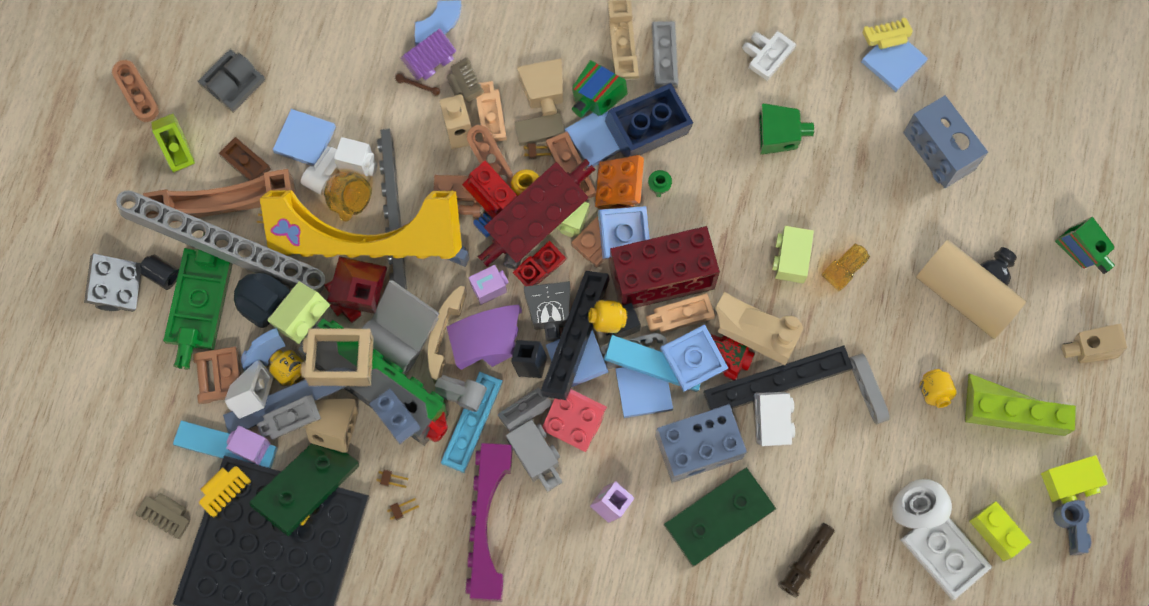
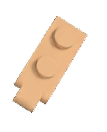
(491, 111)
(681, 314)

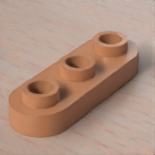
(130, 85)
(487, 147)

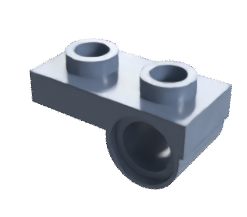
(395, 416)
(1077, 528)

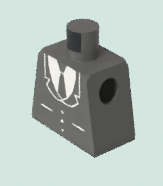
(548, 307)

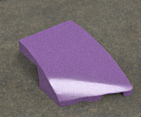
(485, 336)

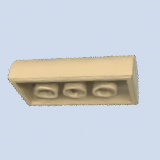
(971, 289)

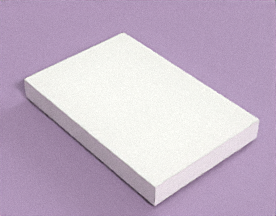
(947, 557)

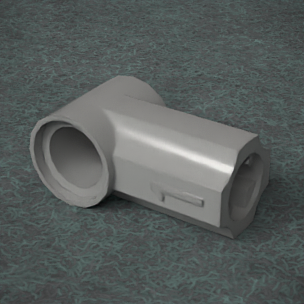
(465, 394)

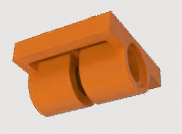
(619, 183)

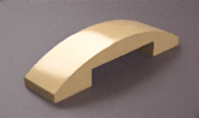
(622, 39)
(452, 305)

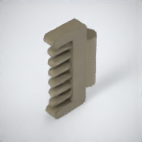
(464, 80)
(167, 508)

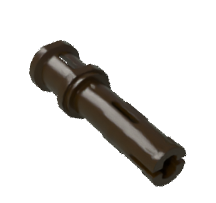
(802, 567)

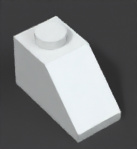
(249, 390)

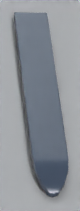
(281, 399)

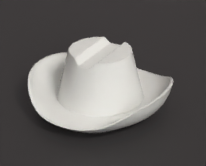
(922, 505)

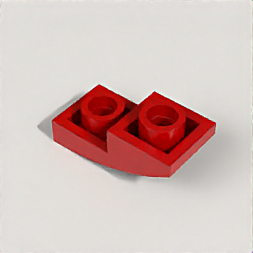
(540, 266)

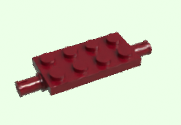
(536, 212)

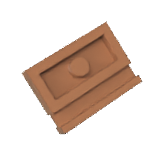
(589, 243)

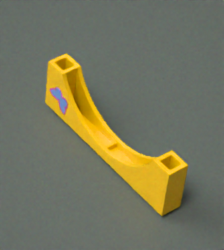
(297, 231)

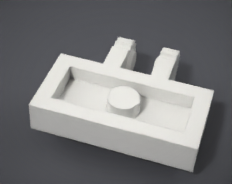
(771, 56)

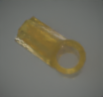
(842, 271)

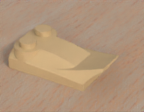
(758, 329)

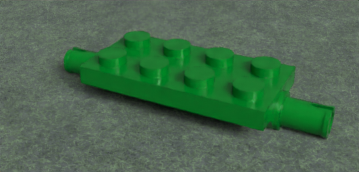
(197, 304)

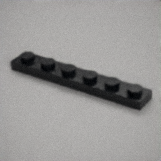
(574, 337)
(780, 378)

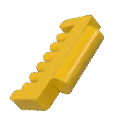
(218, 484)

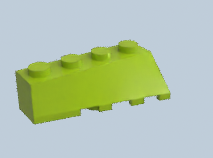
(1005, 408)

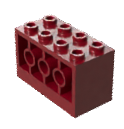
(664, 268)

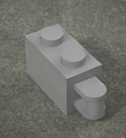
(535, 453)

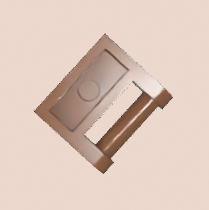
(454, 183)
(225, 370)

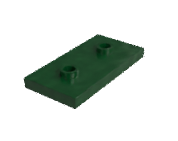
(303, 486)
(719, 517)

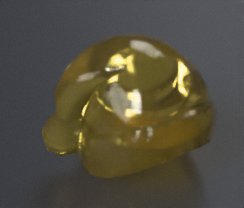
(347, 194)

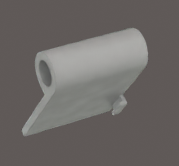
(401, 326)

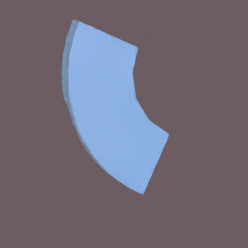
(444, 17)
(262, 348)

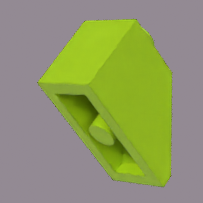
(172, 142)

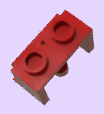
(489, 189)

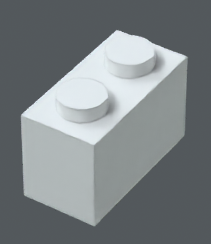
(355, 158)
(774, 418)

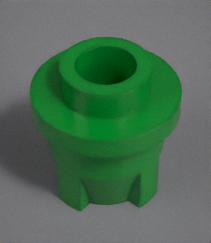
(659, 182)

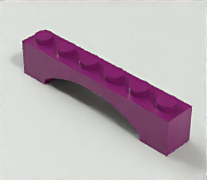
(493, 464)

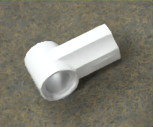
(318, 175)

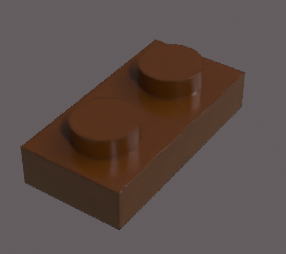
(244, 160)

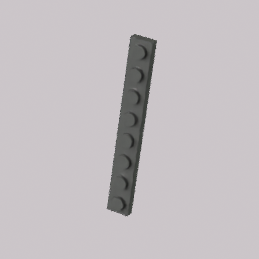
(392, 209)

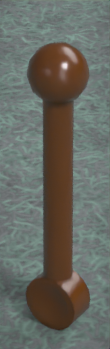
(400, 79)

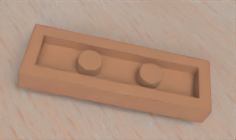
(566, 156)

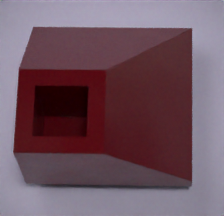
(357, 285)

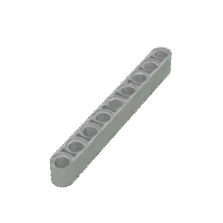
(213, 234)

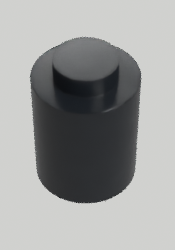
(159, 271)

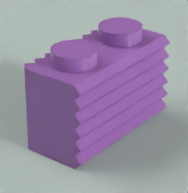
(429, 54)

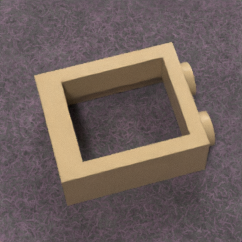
(365, 354)

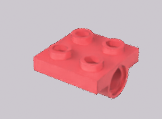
(574, 420)

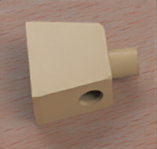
(542, 85)
(455, 118)
(1105, 342)
(336, 424)

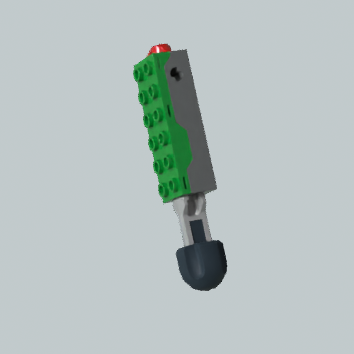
(259, 297)

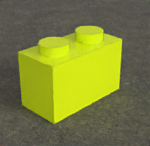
(1074, 479)
(1000, 531)

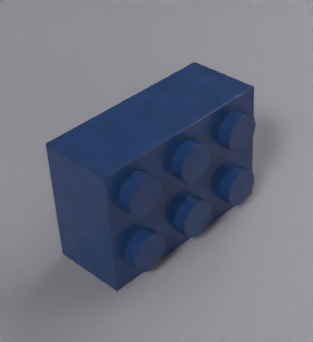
(649, 121)

